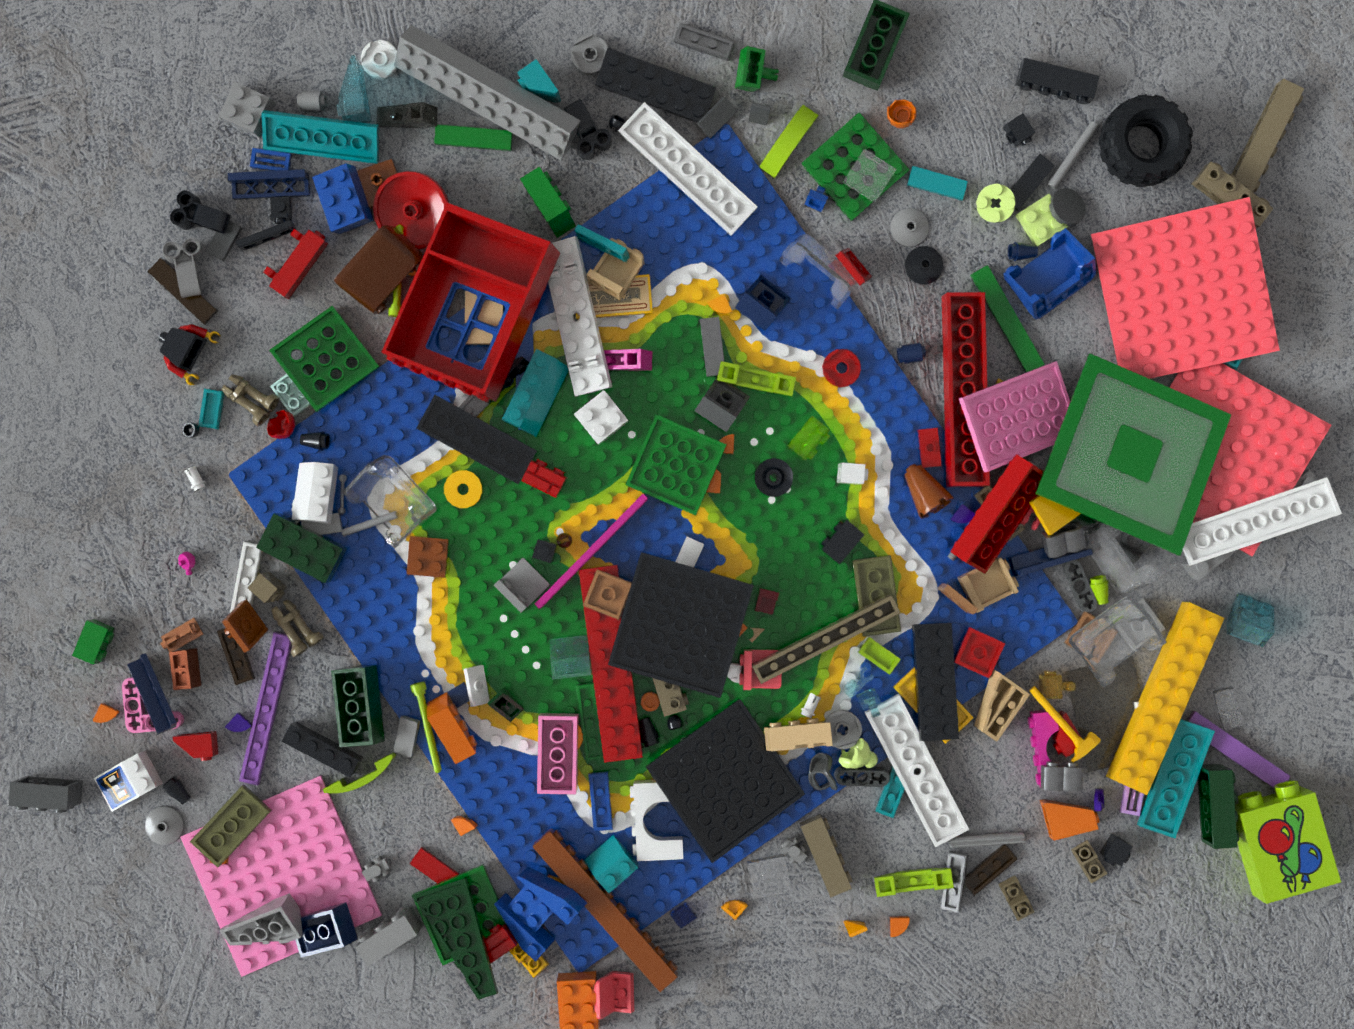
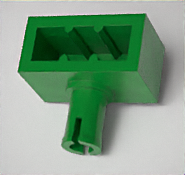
(751, 69)

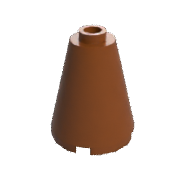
(926, 491)

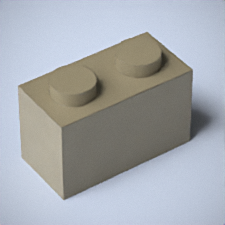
(267, 587)

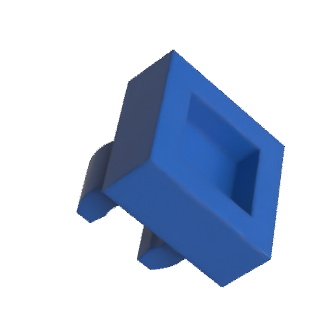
(816, 199)

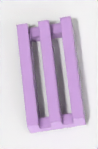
(1137, 812)

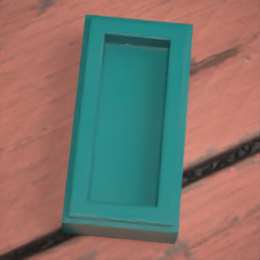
(211, 409)

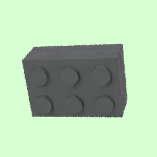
(45, 793)

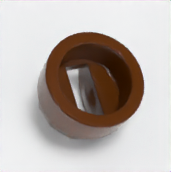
(565, 544)

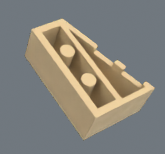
(999, 705)
(797, 735)

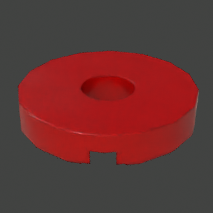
(836, 378)

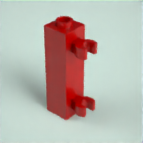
(298, 264)

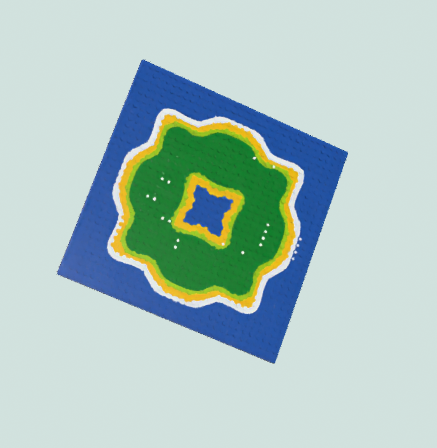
(440, 625)

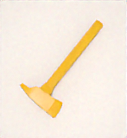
(1083, 746)

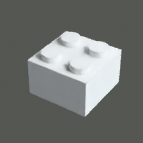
(601, 417)

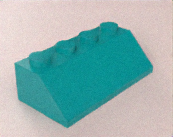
(535, 393)

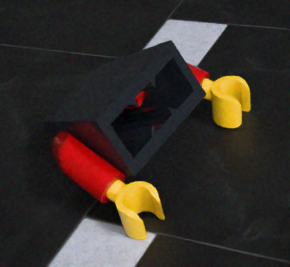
(183, 347)

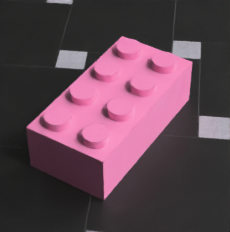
(557, 753)

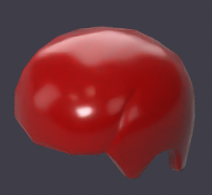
(282, 425)

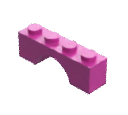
(1042, 728)

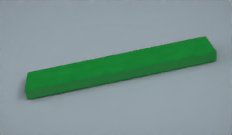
(1007, 319)

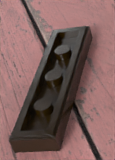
(168, 279)

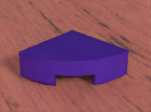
(962, 515)
(238, 723)
(1099, 803)

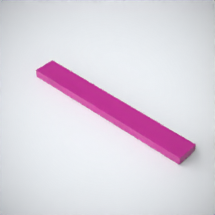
(591, 551)

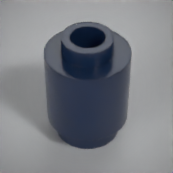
(911, 353)

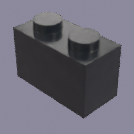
(841, 541)

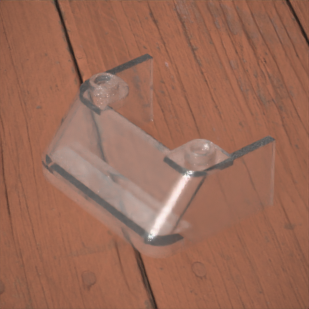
(1115, 562)

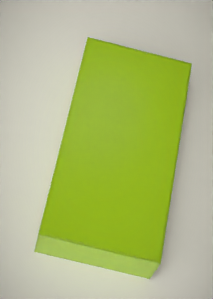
(879, 655)

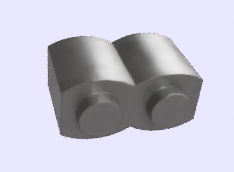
(1067, 539)
(1061, 777)

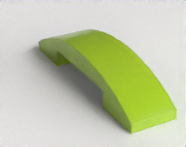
(788, 141)
(756, 379)
(341, 786)
(913, 880)

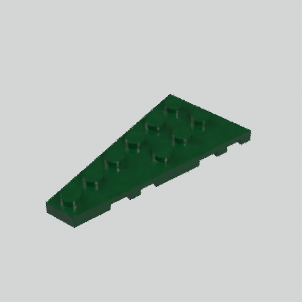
(457, 926)

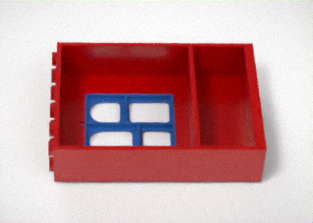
(484, 260)

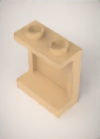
(614, 274)
(990, 587)

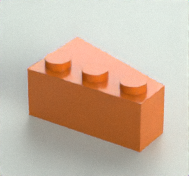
(451, 728)

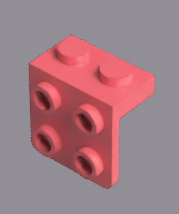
(748, 677)
(614, 993)

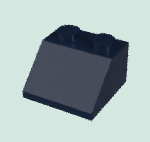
(762, 302)

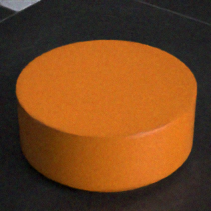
(650, 701)

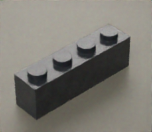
(1057, 81)
(322, 749)

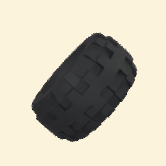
(1168, 125)

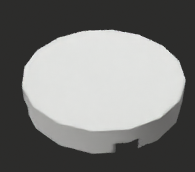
(379, 59)

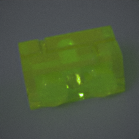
(809, 438)

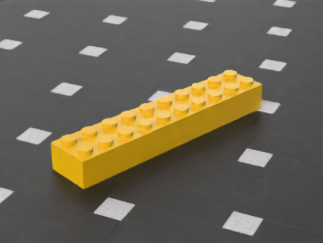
(1165, 697)

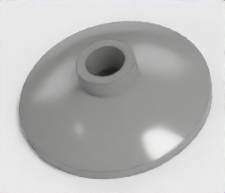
(904, 235)
(173, 825)

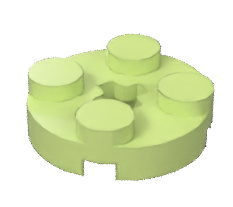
(995, 192)

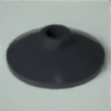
(917, 272)
(781, 470)

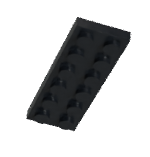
(655, 86)
(476, 439)
(935, 681)

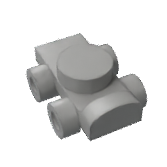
(796, 853)
(373, 871)

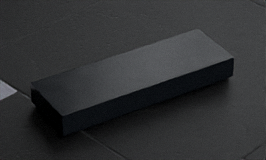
(1031, 180)
(266, 235)

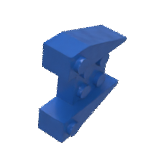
(534, 906)

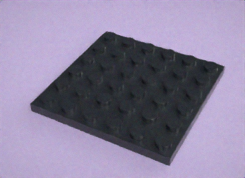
(680, 624)
(725, 780)

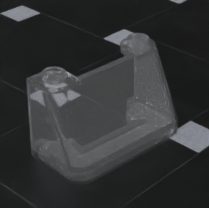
(808, 248)
(388, 488)
(1114, 638)

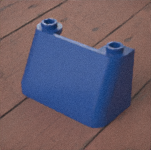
(1052, 275)

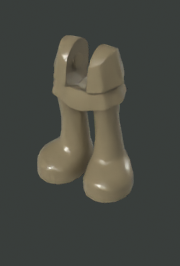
(238, 395)
(310, 637)

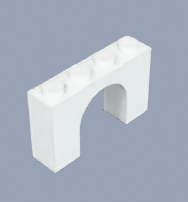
(648, 846)

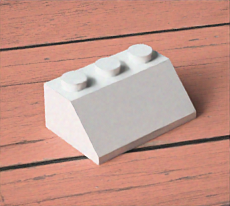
(315, 492)

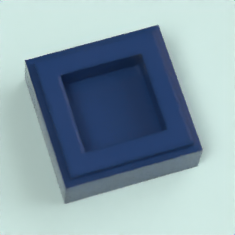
(459, 695)

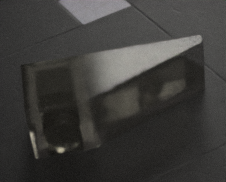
(407, 115)

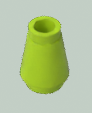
(1100, 588)

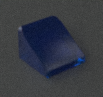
(683, 915)

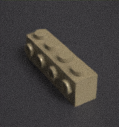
(1226, 188)
(670, 697)
(825, 855)

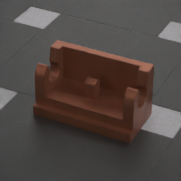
(185, 669)

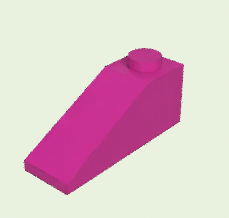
(629, 360)

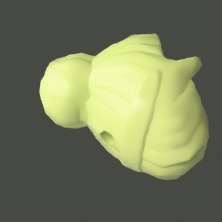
(858, 756)

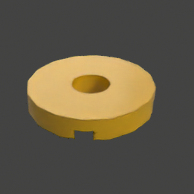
(463, 477)

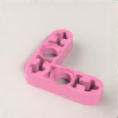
(144, 719)

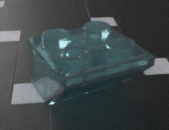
(1251, 620)
(570, 657)

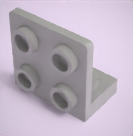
(522, 585)

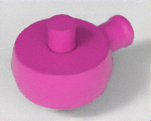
(186, 561)

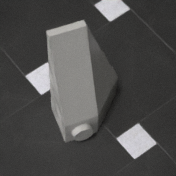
(272, 922)

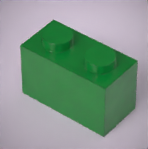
(93, 642)

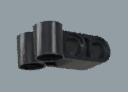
(587, 130)
(198, 214)

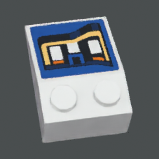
(128, 780)

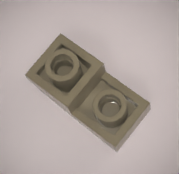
(1088, 861)
(1016, 898)

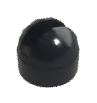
(616, 122)
(189, 425)
(674, 722)

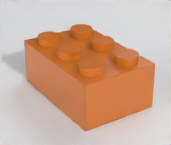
(577, 1000)

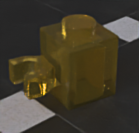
(1051, 685)

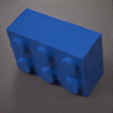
(343, 198)

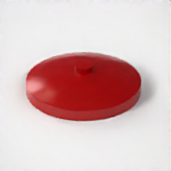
(410, 201)

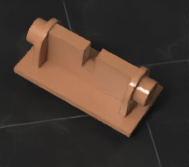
(181, 635)

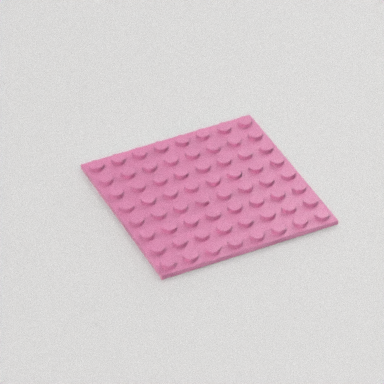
(292, 851)

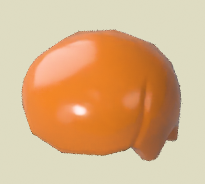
(901, 113)

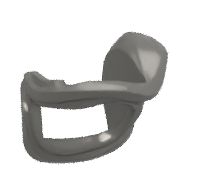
(1133, 553)
(821, 764)

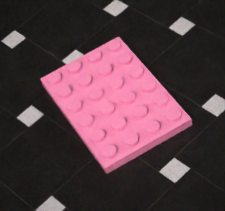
(1016, 415)

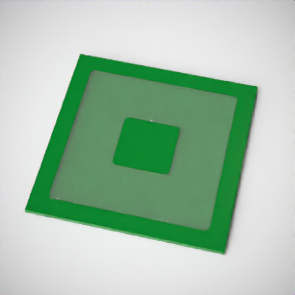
(1133, 454)

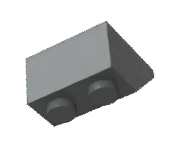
(722, 404)

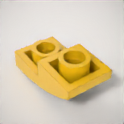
(533, 967)

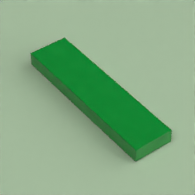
(473, 137)
(589, 721)

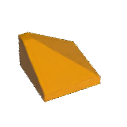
(855, 927)

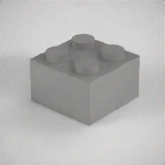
(244, 109)

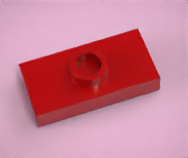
(929, 447)

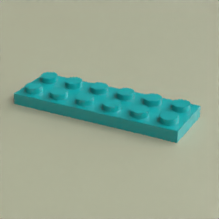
(320, 136)
(1176, 779)

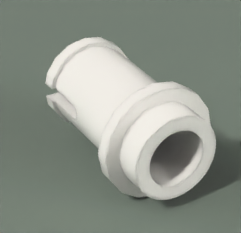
(195, 479)
(810, 705)

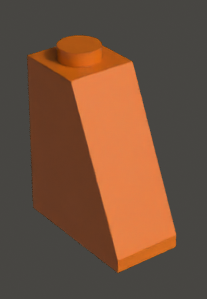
(1068, 819)

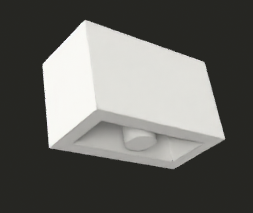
(852, 473)

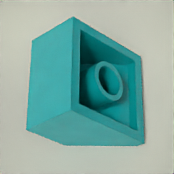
(538, 82)
(611, 863)

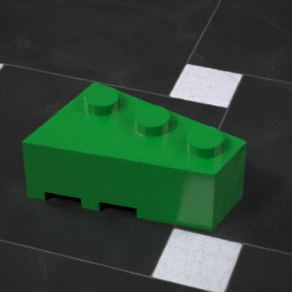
(548, 201)

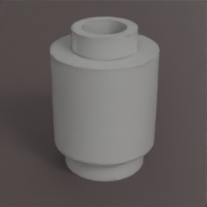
(311, 101)

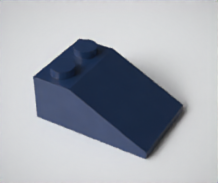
(326, 930)

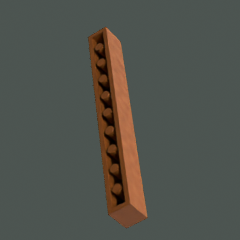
(606, 910)

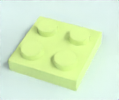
(1039, 222)

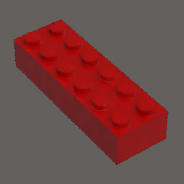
(999, 515)

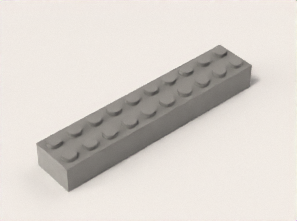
(486, 92)

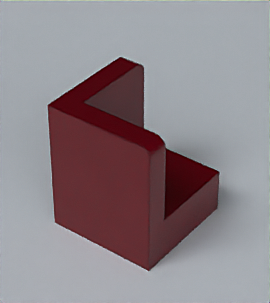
(766, 601)

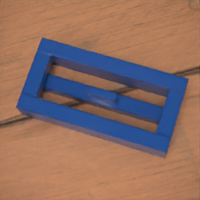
(286, 163)

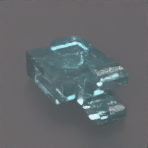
(854, 686)
(869, 699)

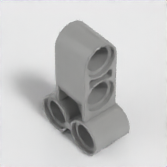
(185, 266)

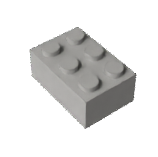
(388, 935)

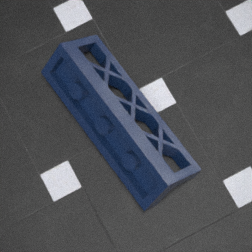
(269, 177)
(1038, 560)
(152, 694)

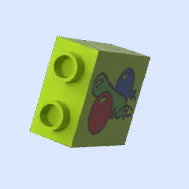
(1284, 843)

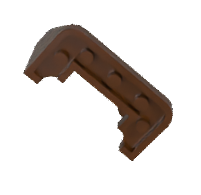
(379, 268)

